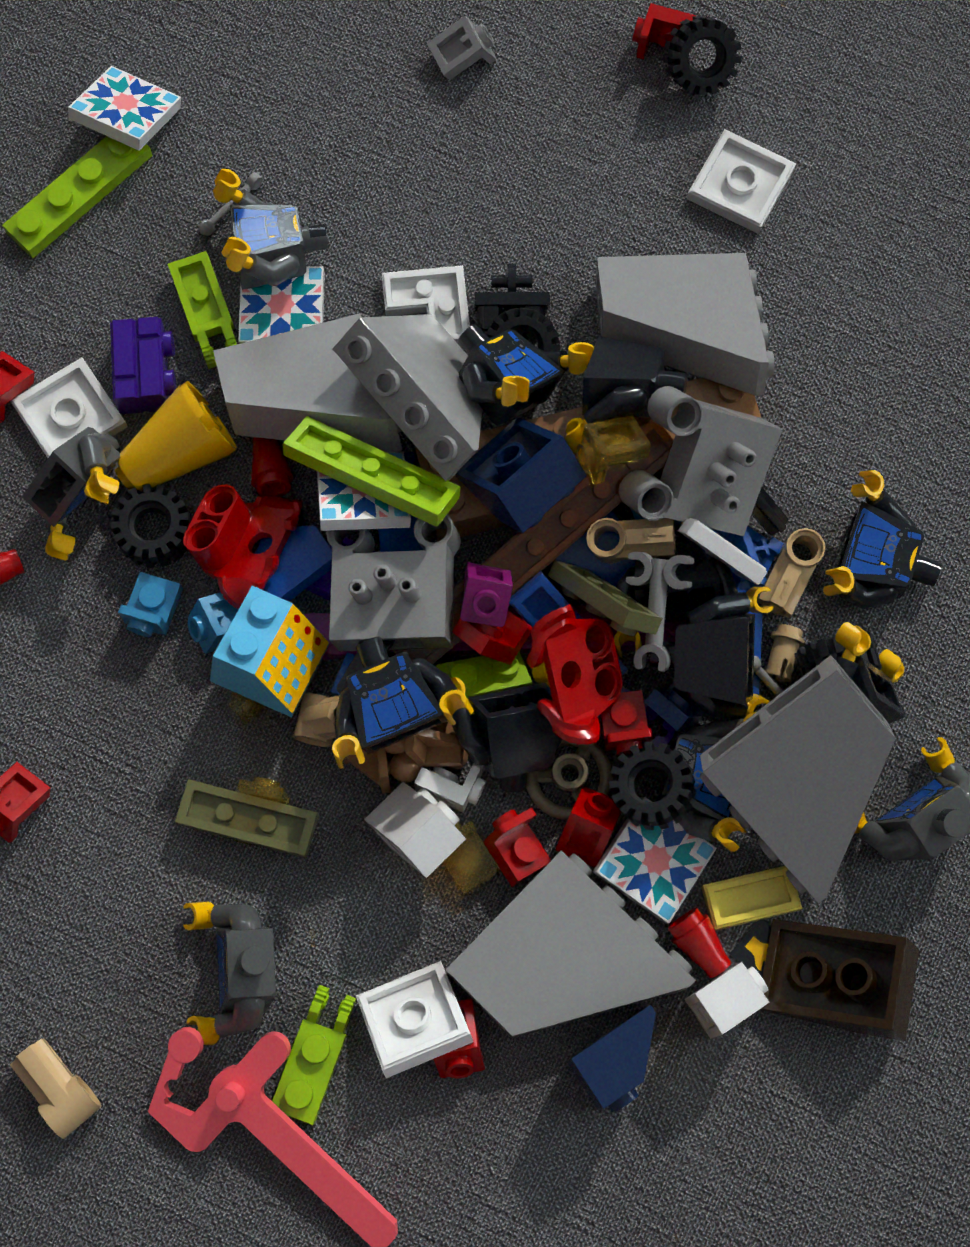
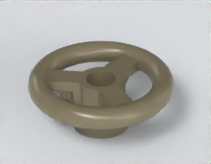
(573, 761)

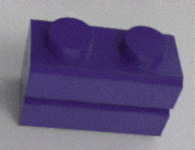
(141, 364)

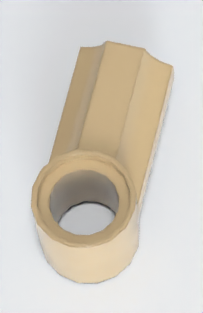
(639, 535)
(791, 574)
(316, 720)
(62, 1097)

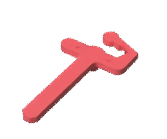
(240, 1097)

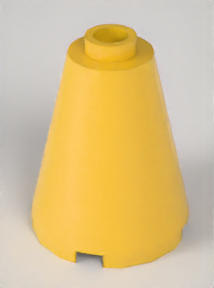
(175, 441)

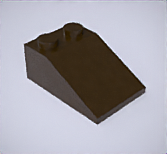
(841, 978)

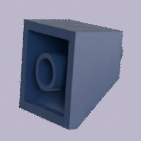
(522, 473)
(616, 1062)

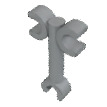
(659, 574)

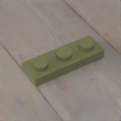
(604, 599)
(247, 818)

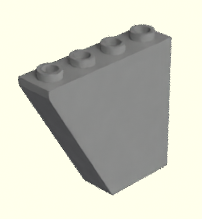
(693, 309)
(296, 375)
(414, 376)
(803, 772)
(565, 954)

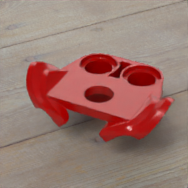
(226, 531)
(580, 672)

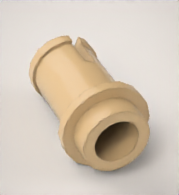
(782, 657)

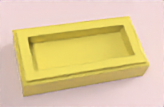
(750, 898)

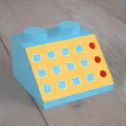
(268, 652)

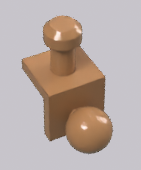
(433, 748)
(378, 767)

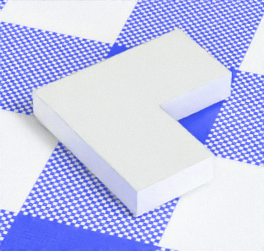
(431, 292)
(723, 551)

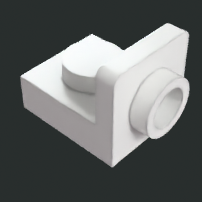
(443, 786)

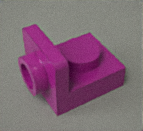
(486, 594)

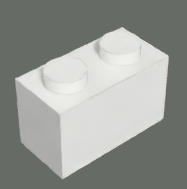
(417, 827)
(728, 999)

